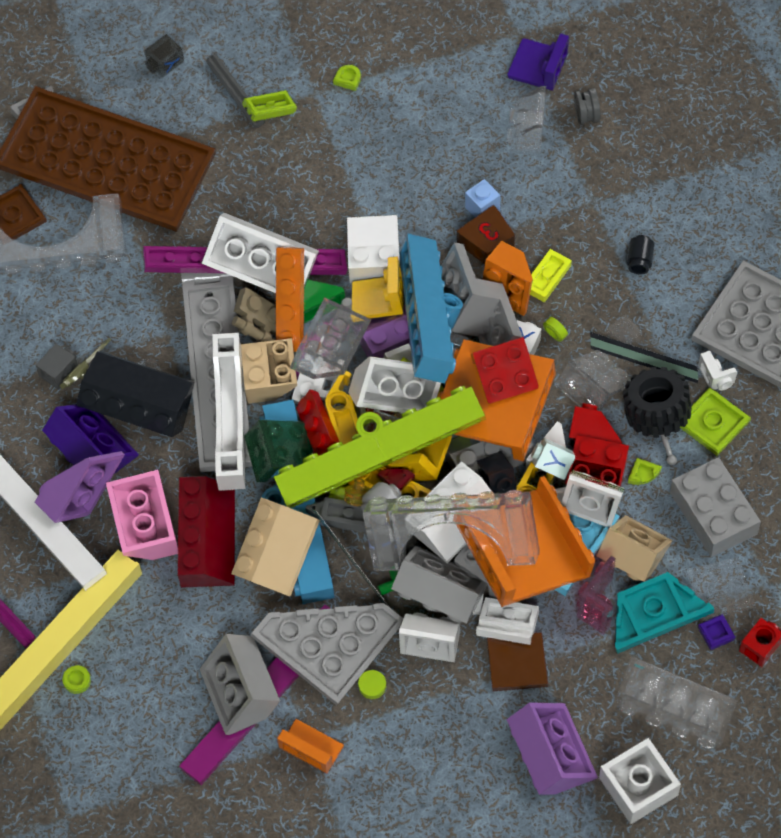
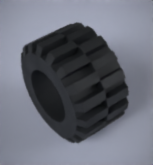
(657, 417)

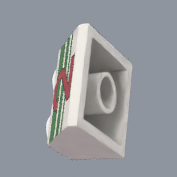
(592, 498)

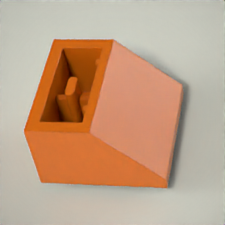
(510, 268)

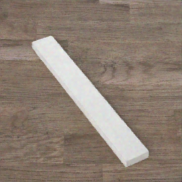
(53, 535)

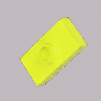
(549, 274)

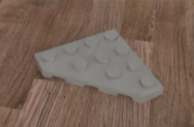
(329, 644)

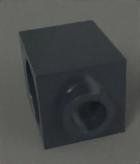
(497, 473)

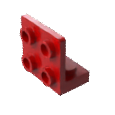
(505, 370)

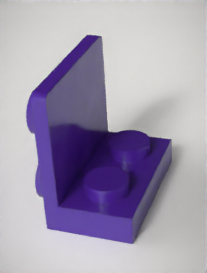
(539, 63)

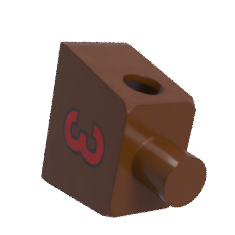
(485, 233)

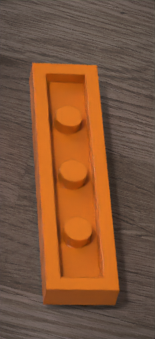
(290, 294)

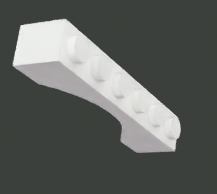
(229, 412)

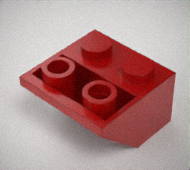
(600, 459)

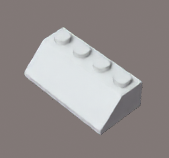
(250, 252)

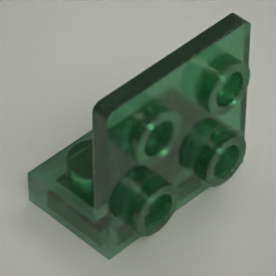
(276, 445)

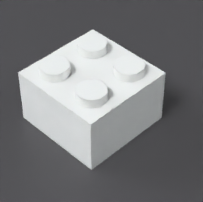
(639, 781)

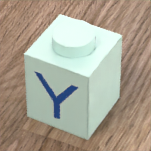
(552, 458)

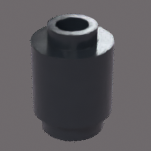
(640, 254)

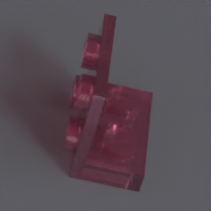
(592, 605)

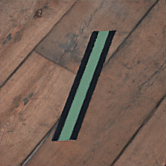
(642, 356)

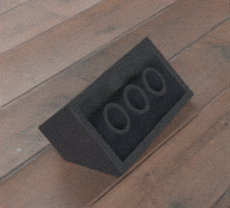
(135, 394)

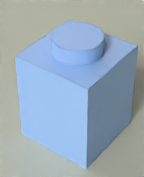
(481, 198)

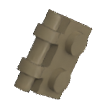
(255, 311)

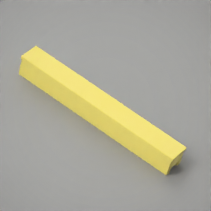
(64, 634)

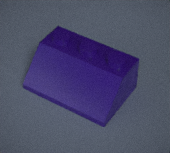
(85, 434)

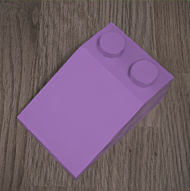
(77, 488)

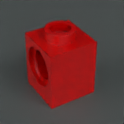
(760, 652)

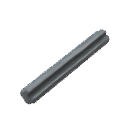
(231, 85)

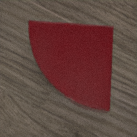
(398, 477)

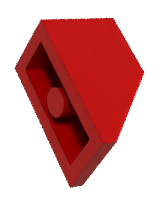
(592, 424)

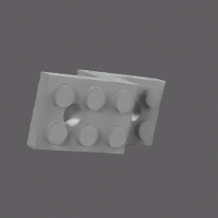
(485, 303)

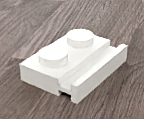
(508, 623)

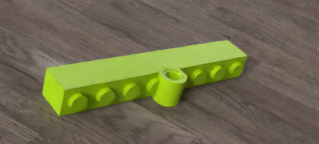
(379, 448)

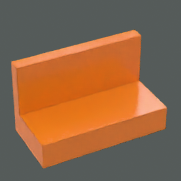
(310, 745)

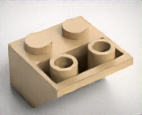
(268, 370)

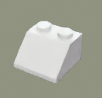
(429, 637)

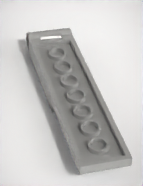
(208, 311)

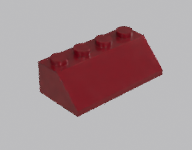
(205, 533)

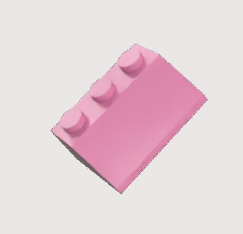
(142, 516)

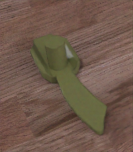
(80, 370)

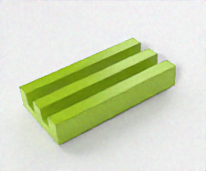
(271, 108)

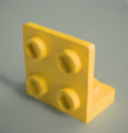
(380, 295)
(425, 463)

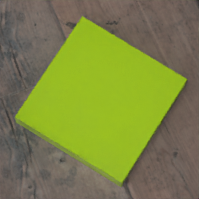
(715, 421)

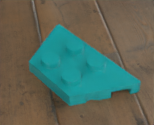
(655, 609)

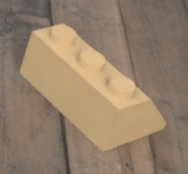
(275, 546)

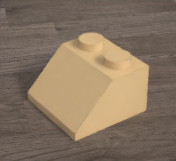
(634, 547)

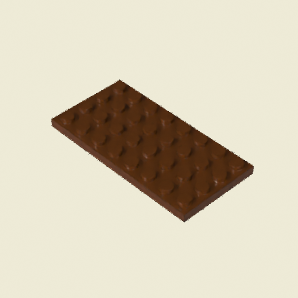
(103, 154)

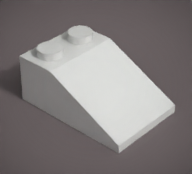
(370, 245)

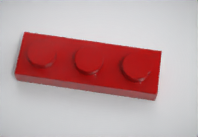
(317, 422)

